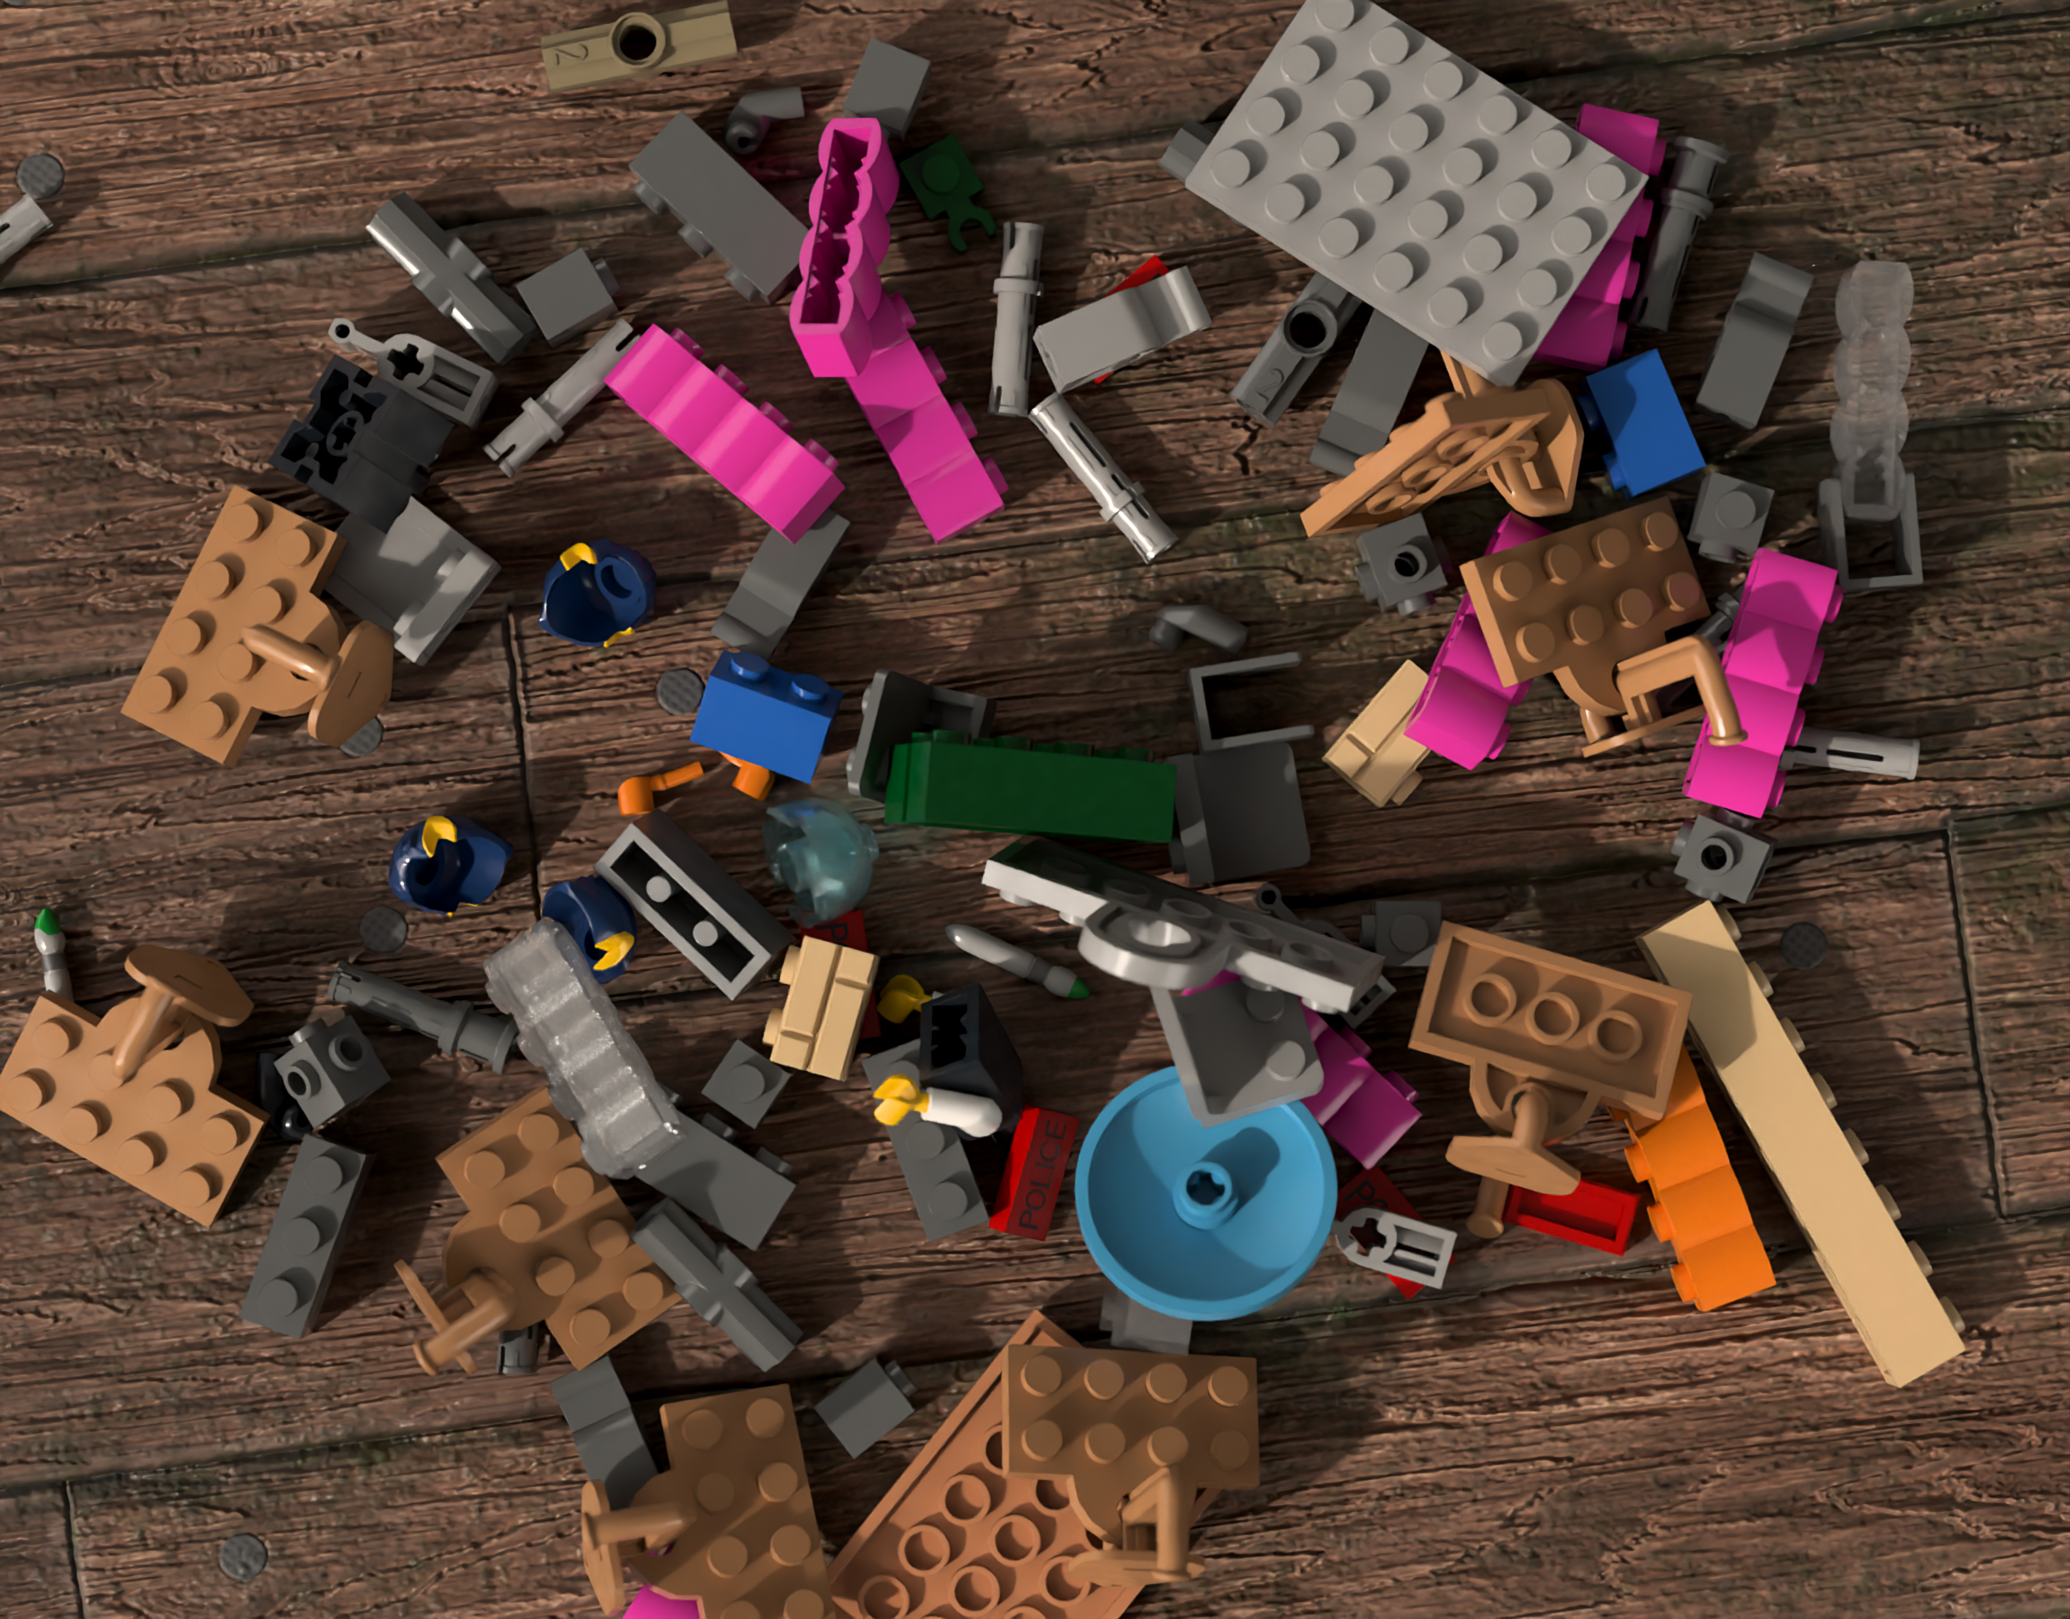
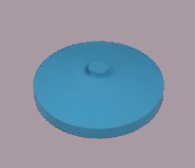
(1202, 1215)

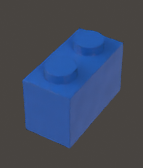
(1638, 426)
(766, 715)

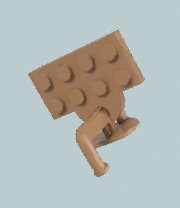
(1469, 437)
(1597, 616)
(251, 632)
(1546, 1032)
(133, 1096)
(536, 1245)
(1135, 1432)
(727, 1507)

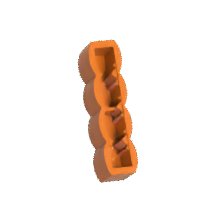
(1696, 1196)

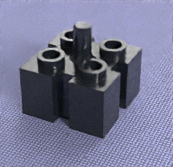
(362, 444)

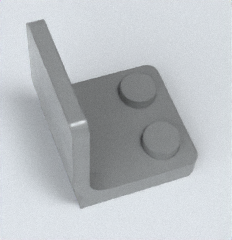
(410, 579)
(1245, 1047)

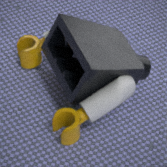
(964, 1063)

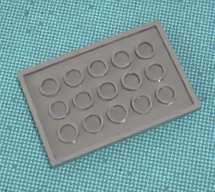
(1417, 183)

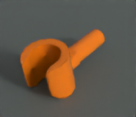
(751, 778)
(636, 793)

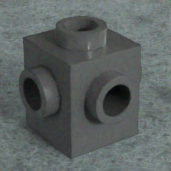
(1408, 542)
(1746, 852)
(330, 1069)

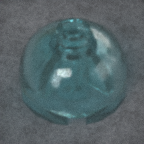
(820, 856)

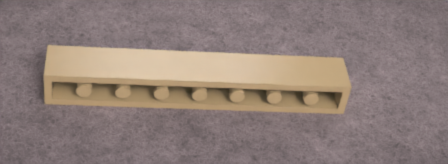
(1802, 1144)

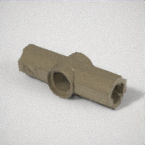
(596, 53)

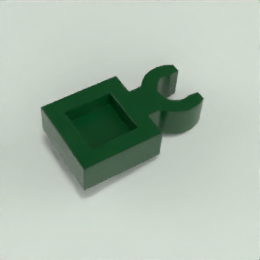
(945, 185)

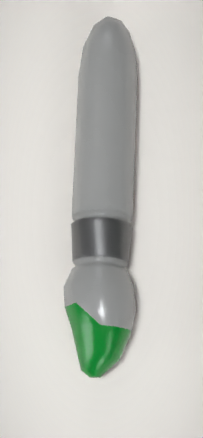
(51, 943)
(1017, 961)

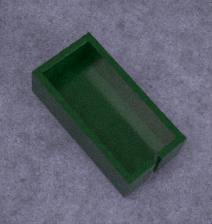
(1042, 792)

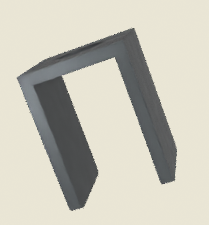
(1904, 534)
(1234, 669)

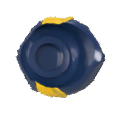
(597, 593)
(448, 864)
(597, 921)

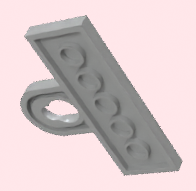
(1176, 934)

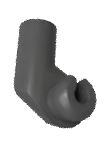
(755, 115)
(1196, 620)

